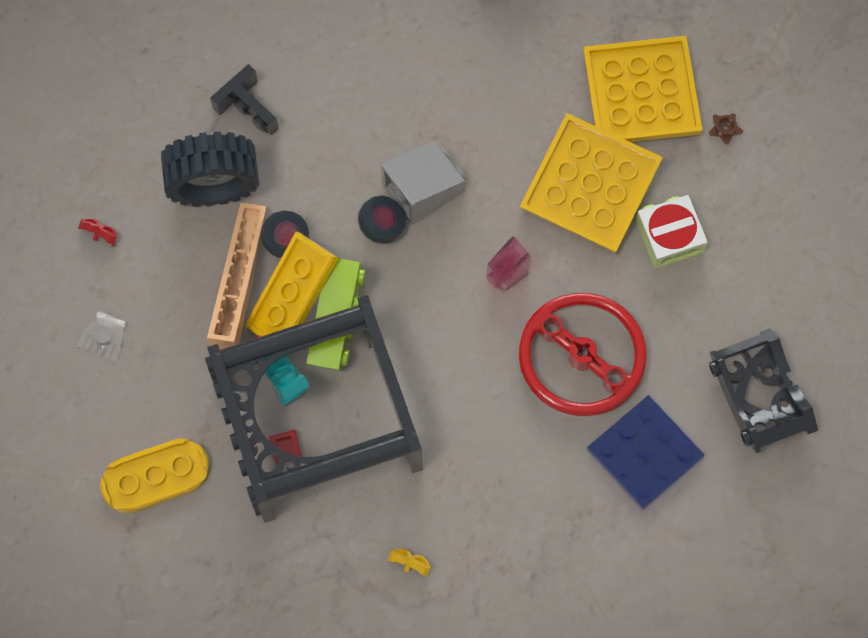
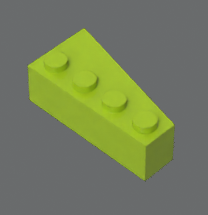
(337, 294)

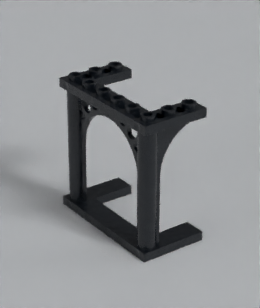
(274, 487)

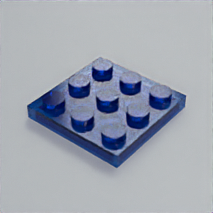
(645, 452)

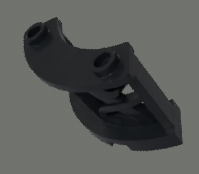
(798, 414)

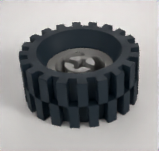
(209, 169)

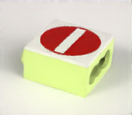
(671, 231)

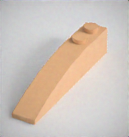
(237, 277)

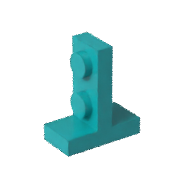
(286, 380)

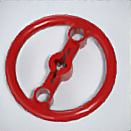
(573, 345)

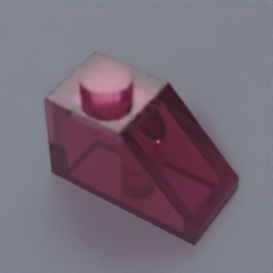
(508, 265)

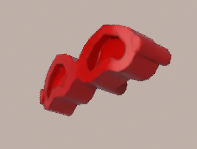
(99, 230)

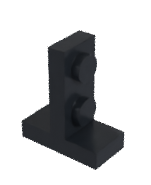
(237, 92)

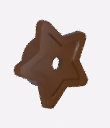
(725, 120)

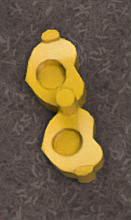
(415, 562)

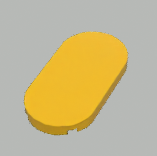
(154, 475)

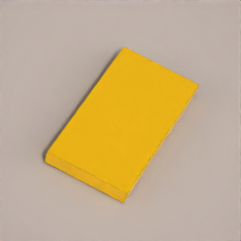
(292, 286)

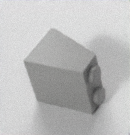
(422, 180)

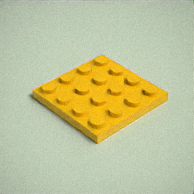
(643, 89)
(591, 183)

